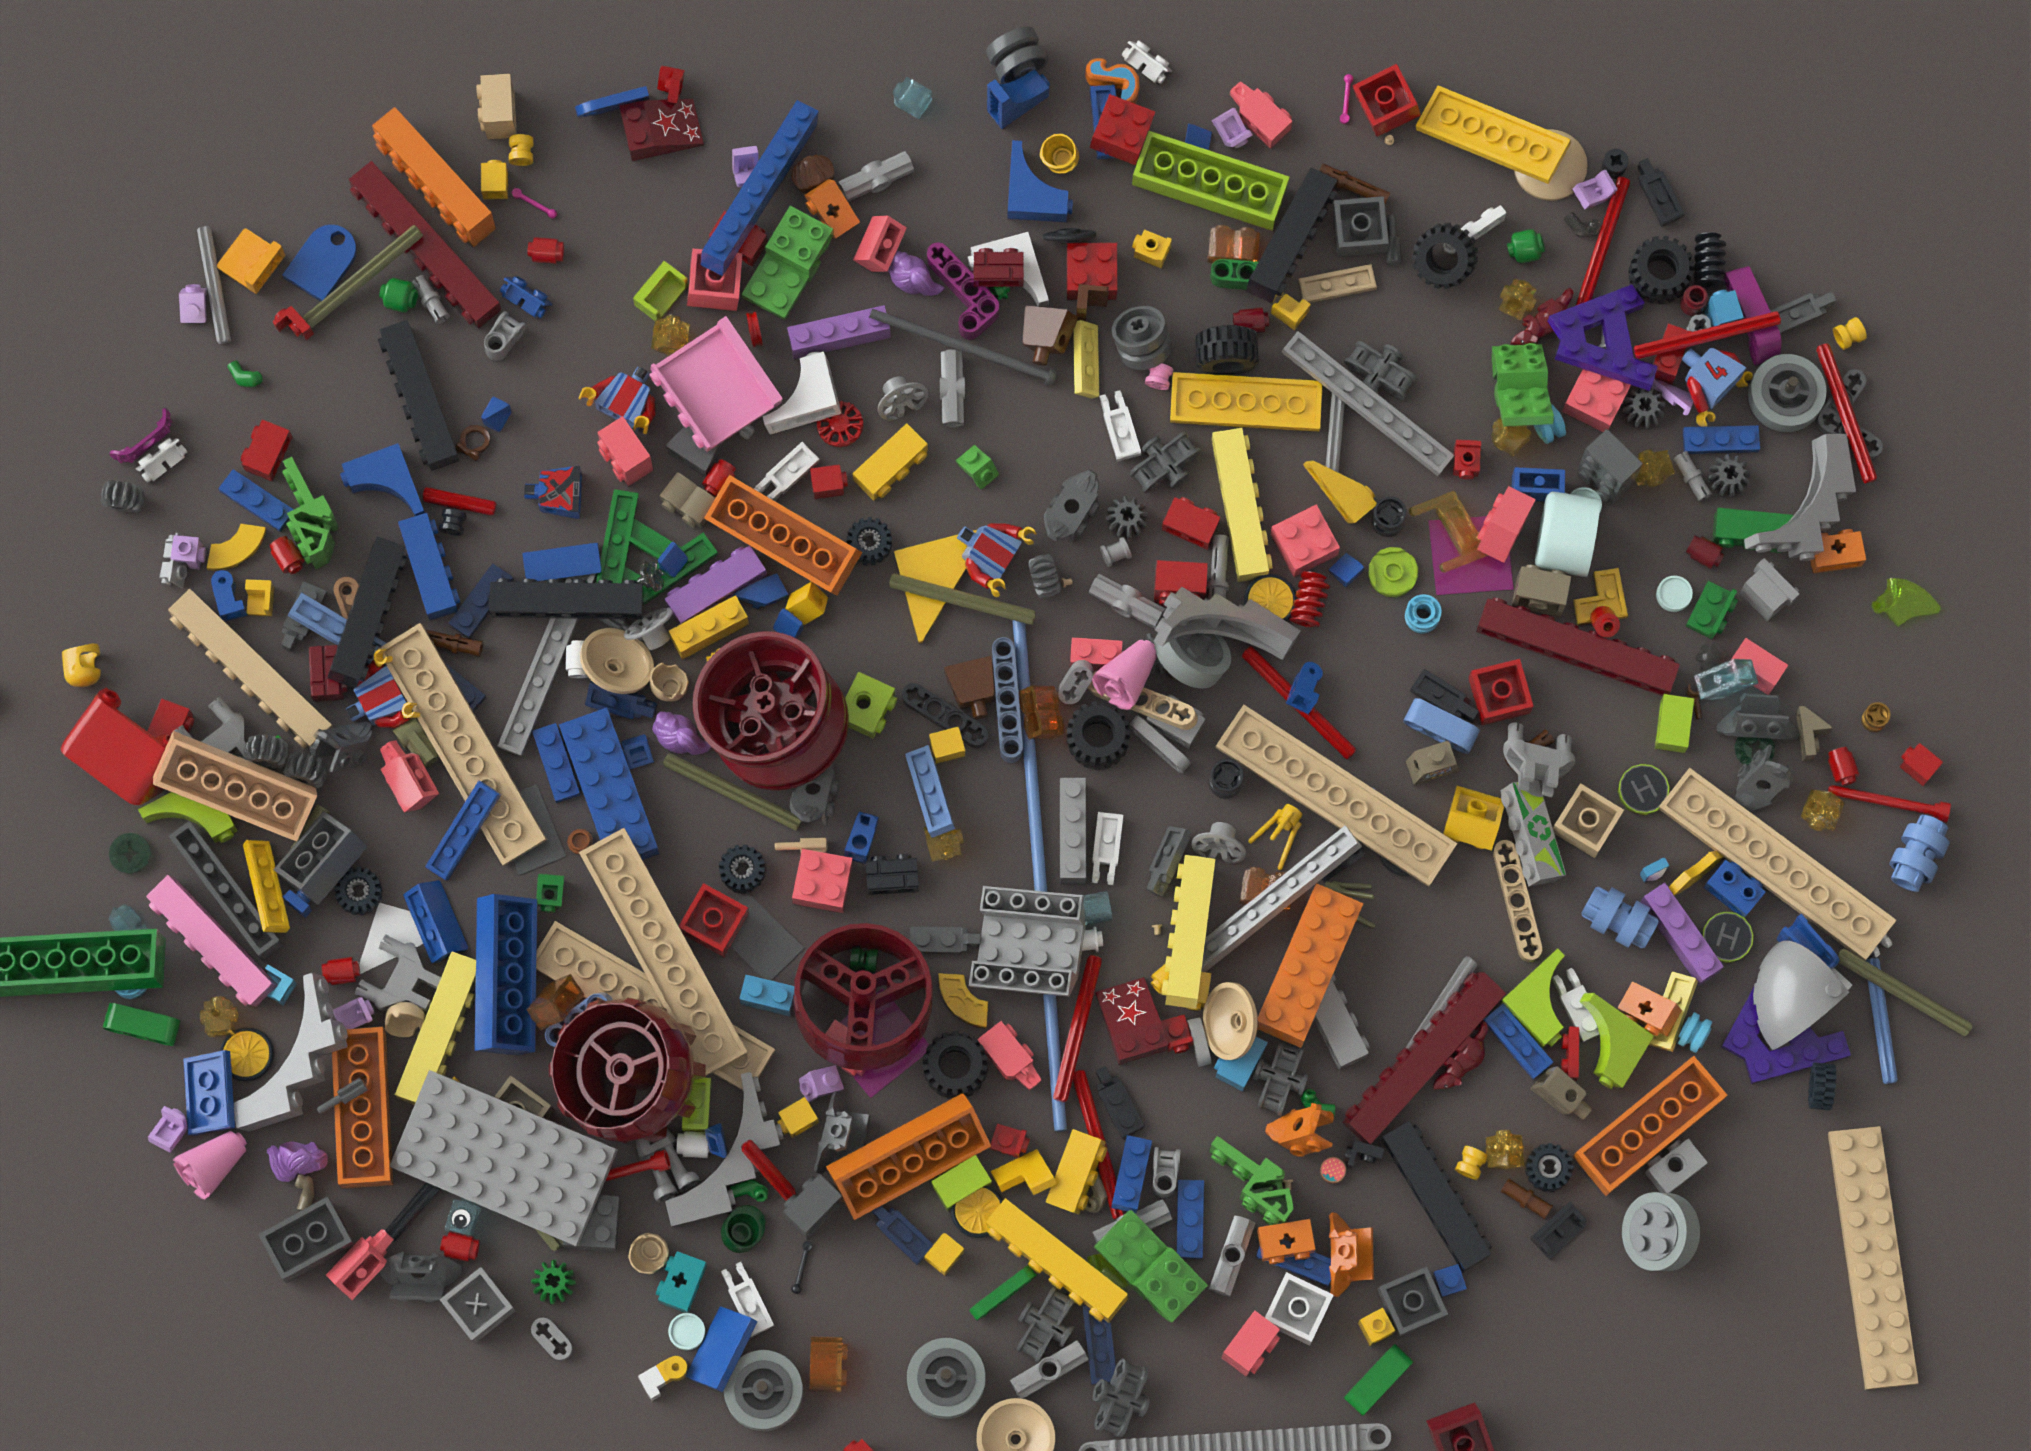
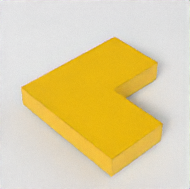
(1609, 594)
(1026, 1168)

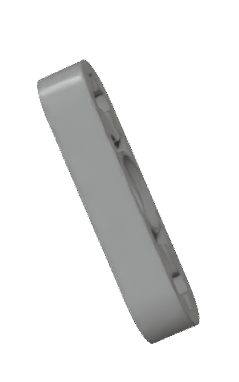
(1159, 744)

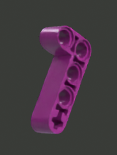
(959, 286)
(1762, 342)

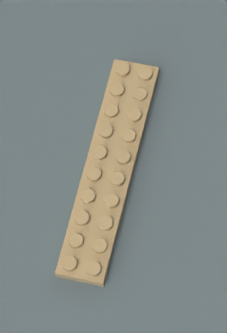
(461, 741)
(1336, 795)
(1777, 864)
(662, 949)
(600, 971)
(1872, 1258)

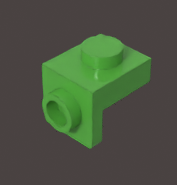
(978, 466)

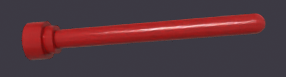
(1938, 810)
(658, 1161)

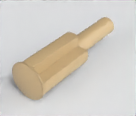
(813, 844)

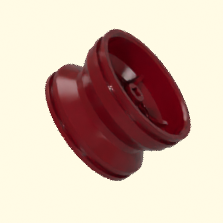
(791, 759)

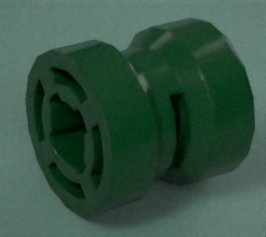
(857, 959)

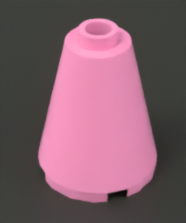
(1126, 674)
(210, 1162)

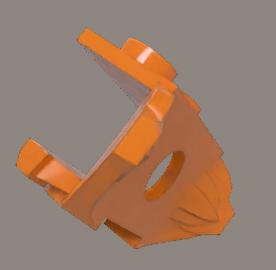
(1304, 1139)
(1349, 1254)

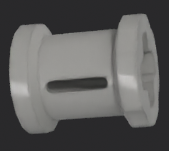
(1699, 320)
(1115, 552)

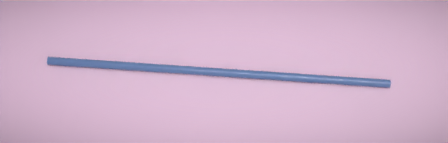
(1038, 863)

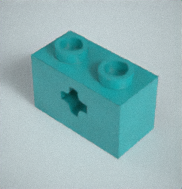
(693, 1272)

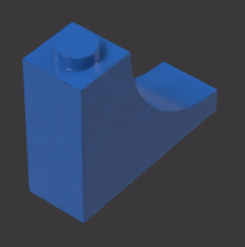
(1014, 99)
(1031, 197)
(384, 472)

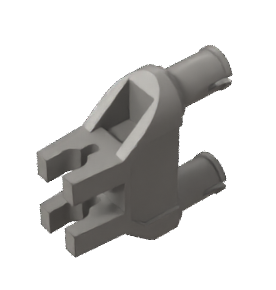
(231, 733)
(1537, 761)
(404, 979)

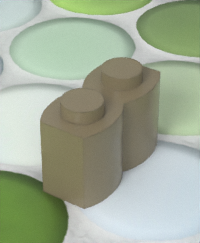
(687, 499)

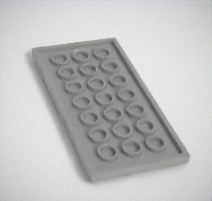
(503, 1158)

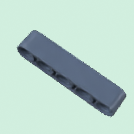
(1009, 688)

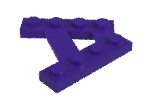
(1617, 358)
(1767, 1064)

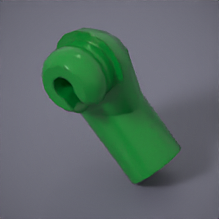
(244, 378)
(1309, 1096)
(752, 1188)

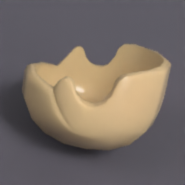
(668, 682)
(404, 1019)
(648, 1253)

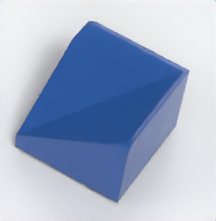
(496, 414)

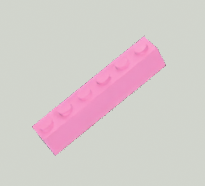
(211, 940)

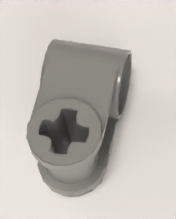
(505, 332)
(1165, 1167)

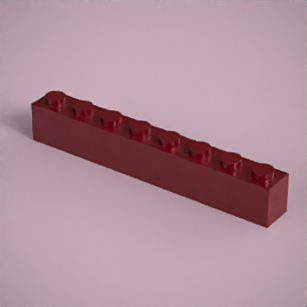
(429, 251)
(1577, 647)
(1423, 1058)

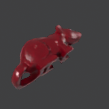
(1538, 325)
(1464, 1059)

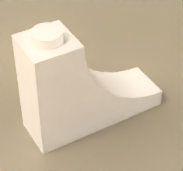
(1032, 277)
(812, 399)

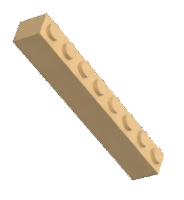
(248, 667)

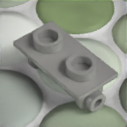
(172, 571)

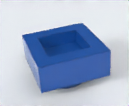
(298, 902)
(1449, 1280)

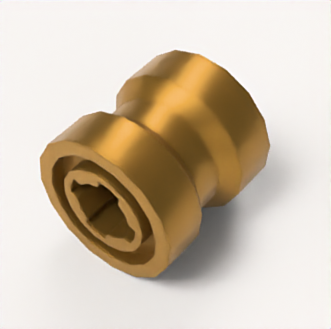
(1878, 712)

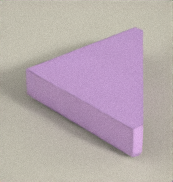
(1674, 395)

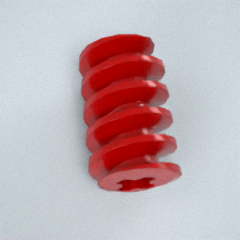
(1308, 599)

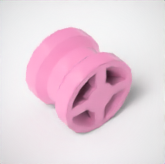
(1159, 377)

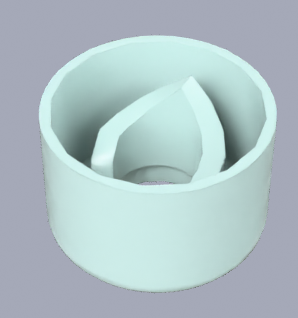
(1567, 533)

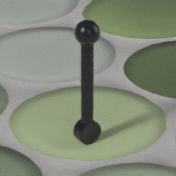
(807, 1247)

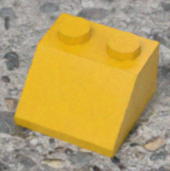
(1474, 818)

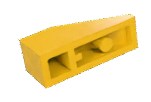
(1347, 495)

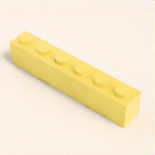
(1240, 504)
(1190, 931)
(440, 1026)

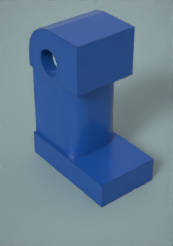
(1806, 936)

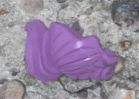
(912, 275)
(678, 734)
(296, 1159)

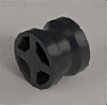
(1613, 167)
(452, 522)

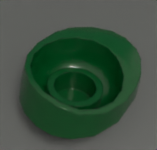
(743, 1228)

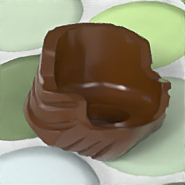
(812, 172)

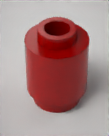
(546, 250)
(717, 476)
(287, 555)
(1605, 621)
(1843, 766)
(341, 971)
(460, 1246)

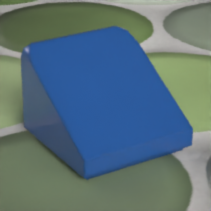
(1198, 136)
(672, 560)
(1346, 569)
(788, 624)
(637, 751)
(716, 1140)

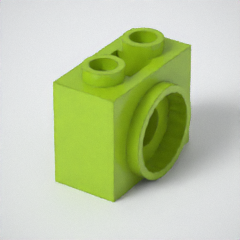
(880, 695)

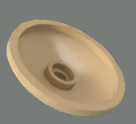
(1569, 174)
(616, 662)
(1230, 1021)
(1013, 1418)

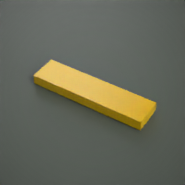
(266, 886)

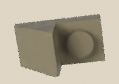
(1808, 726)

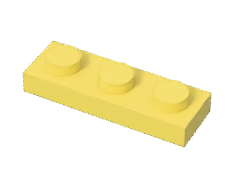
(1086, 359)
(1679, 990)

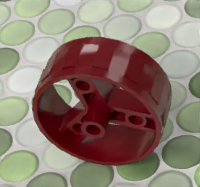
(862, 999)

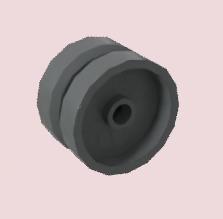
(1016, 54)
(1142, 337)

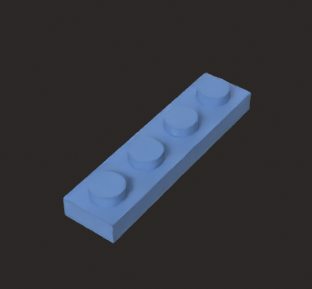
(322, 620)
(930, 791)

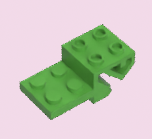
(788, 262)
(1521, 384)
(310, 521)
(1257, 1194)
(1150, 1266)

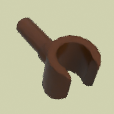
(1696, 696)

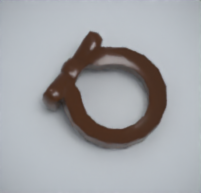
(475, 453)

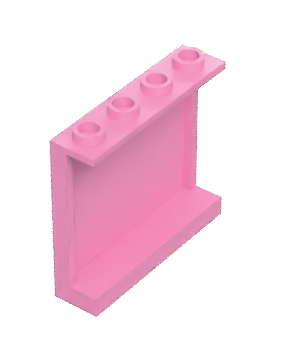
(715, 385)

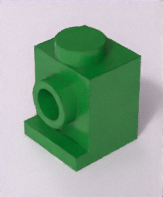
(549, 883)

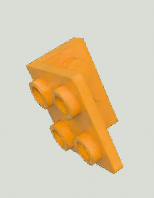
(251, 260)

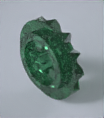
(1744, 753)
(121, 845)

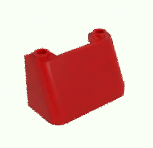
(116, 749)

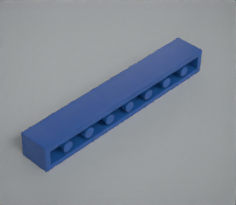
(759, 188)

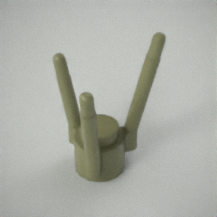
(1340, 888)

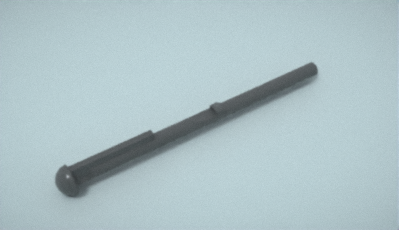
(1049, 376)

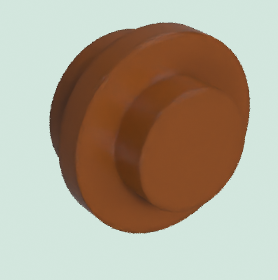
(579, 840)

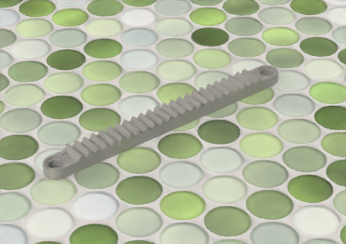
(1323, 1438)

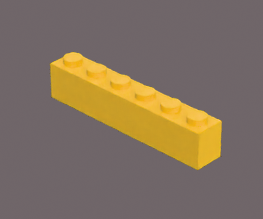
(1057, 1261)

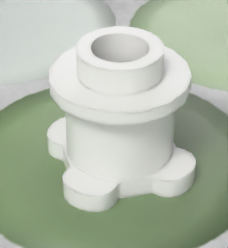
(1092, 940)

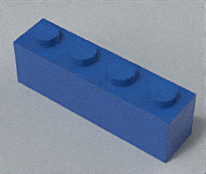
(428, 566)

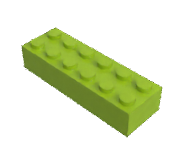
(1210, 180)

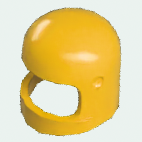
(1059, 153)
(73, 662)

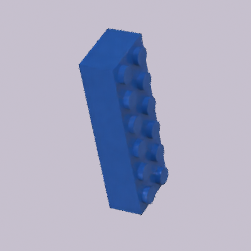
(607, 780)
(505, 974)

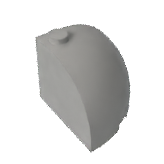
(1793, 992)

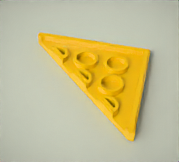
(935, 563)

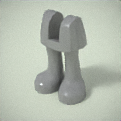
(684, 1179)

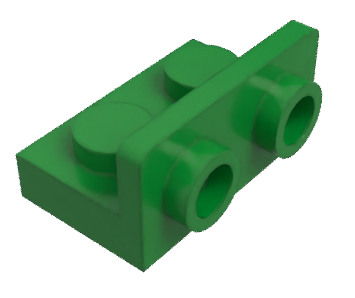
(1711, 609)

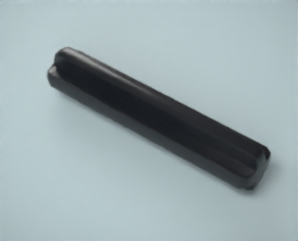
(411, 1210)

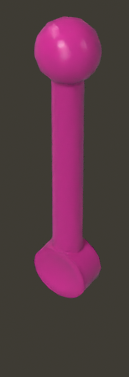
(1344, 118)
(517, 193)

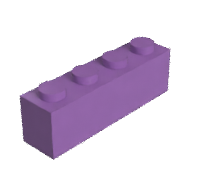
(837, 333)
(715, 585)
(1682, 934)

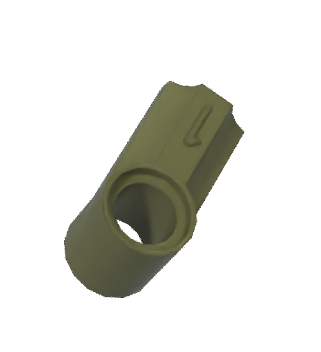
(414, 738)

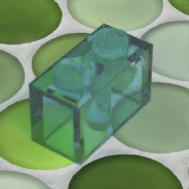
(1726, 679)

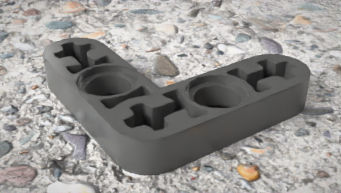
(1831, 410)

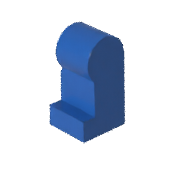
(224, 589)
(1301, 693)
(861, 837)

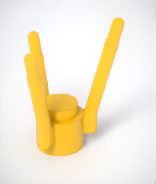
(1287, 819)

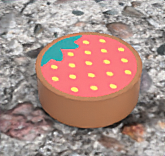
(1332, 1170)

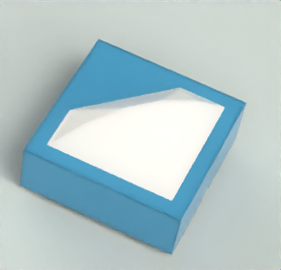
(1655, 870)

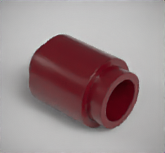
(1694, 300)
(1252, 318)
(1705, 552)

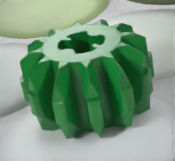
(556, 1273)

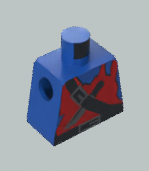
(558, 491)

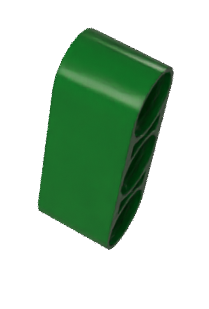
(1234, 269)
(141, 1024)
(1378, 1379)

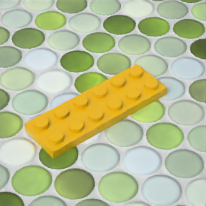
(1493, 134)
(1246, 401)

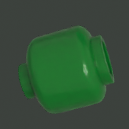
(1526, 246)
(399, 295)

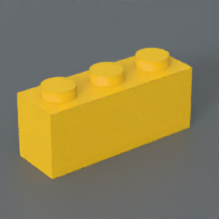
(890, 462)
(708, 627)
(1077, 1172)

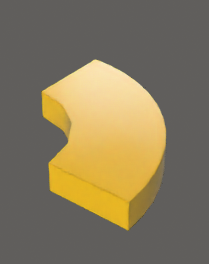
(237, 549)
(1696, 872)
(961, 1001)

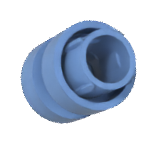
(1915, 862)
(1609, 911)

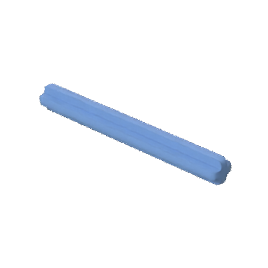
(1882, 1029)

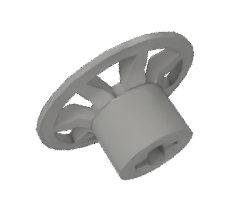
(899, 394)
(653, 631)
(1220, 840)

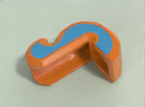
(1120, 75)

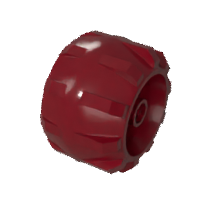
(590, 1042)

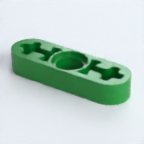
(1002, 1293)

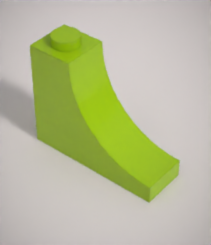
(214, 822)
(1532, 1003)
(1620, 1041)

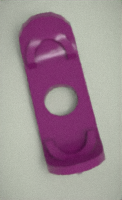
(156, 435)

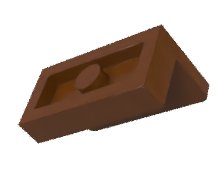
(1090, 296)

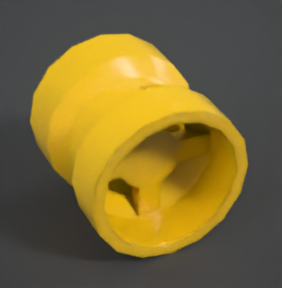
(521, 150)
(1851, 332)
(1471, 1162)

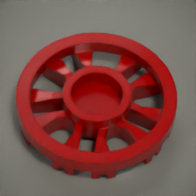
(841, 425)

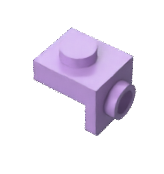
(1231, 129)
(743, 163)
(1595, 190)
(193, 304)
(188, 550)
(354, 1013)
(820, 1083)
(169, 1129)

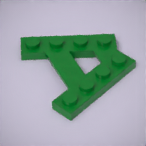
(626, 530)

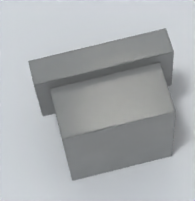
(1768, 590)

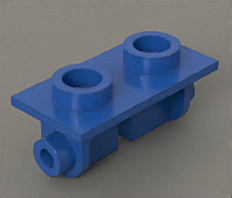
(534, 300)

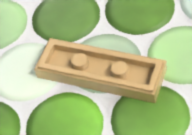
(1337, 283)

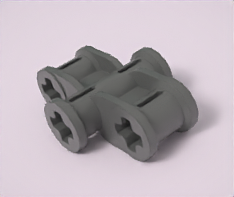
(1374, 365)
(1165, 462)
(1280, 1077)
(1040, 1331)
(1119, 1406)

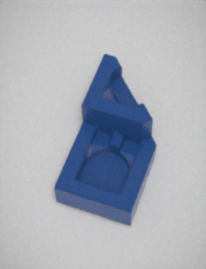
(763, 592)

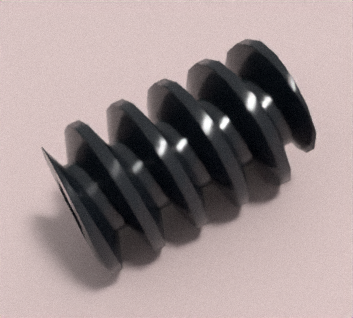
(1708, 259)

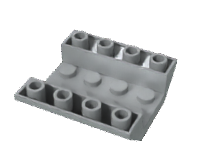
(1029, 941)

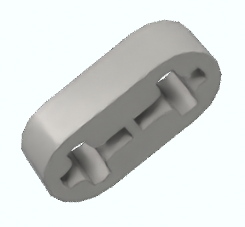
(1071, 680)
(1199, 1042)
(556, 1335)

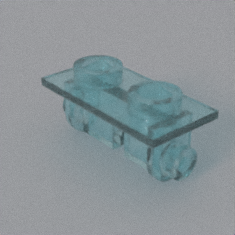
(125, 919)

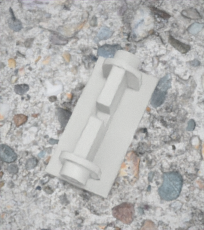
(1155, 66)
(168, 452)

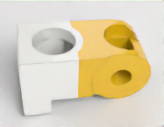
(663, 1373)

